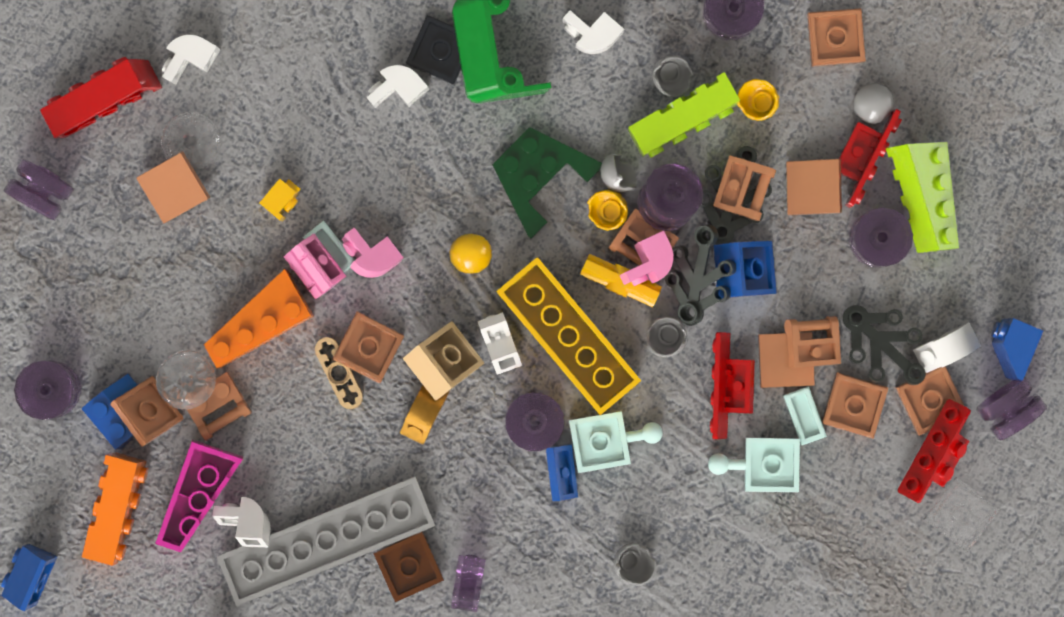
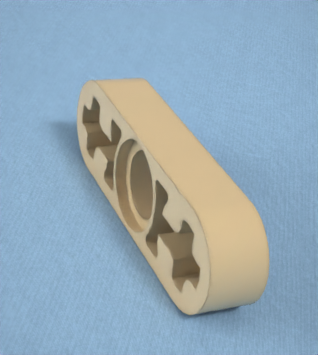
(328, 371)

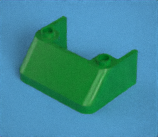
(478, 54)

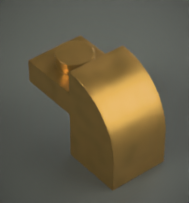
(422, 416)

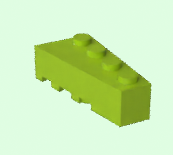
(684, 115)
(927, 194)

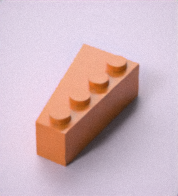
(261, 320)
(114, 508)

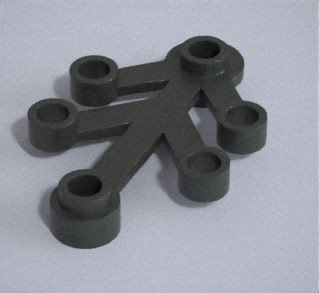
(725, 219)
(697, 279)
(881, 341)

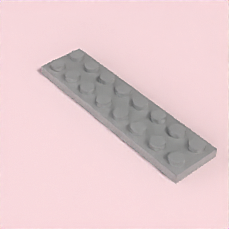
(327, 541)

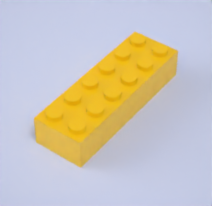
(568, 336)

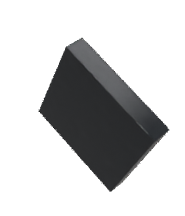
(436, 51)

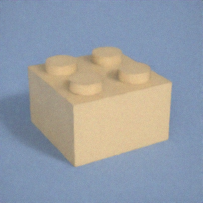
(443, 360)

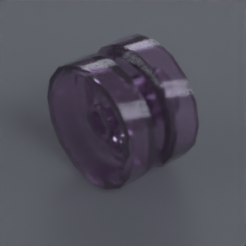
(730, 24)
(39, 189)
(670, 197)
(894, 246)
(33, 396)
(1011, 408)
(534, 437)

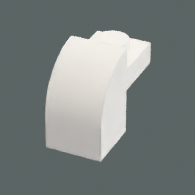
(594, 38)
(188, 50)
(399, 79)
(499, 343)
(947, 348)
(250, 519)

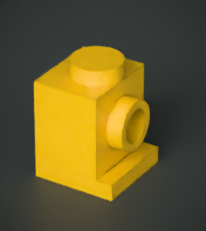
(281, 198)

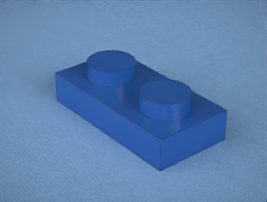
(562, 472)

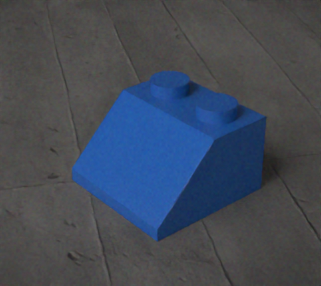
(753, 268)
(1015, 346)
(105, 417)
(28, 576)

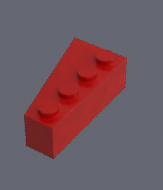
(99, 96)

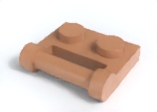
(735, 187)
(638, 230)
(813, 351)
(223, 393)

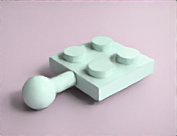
(602, 440)
(768, 464)

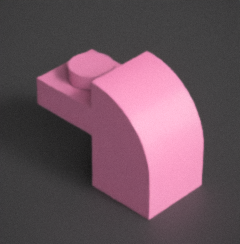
(656, 260)
(371, 261)

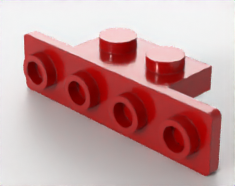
(862, 152)
(732, 386)
(938, 453)

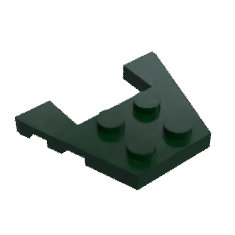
(531, 165)

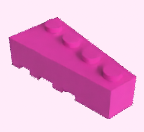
(197, 488)

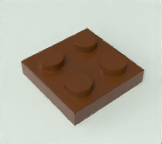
(408, 566)

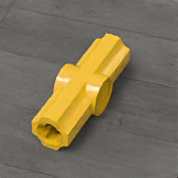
(609, 276)

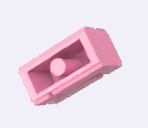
(314, 266)

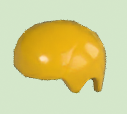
(758, 99)
(607, 209)
(470, 253)

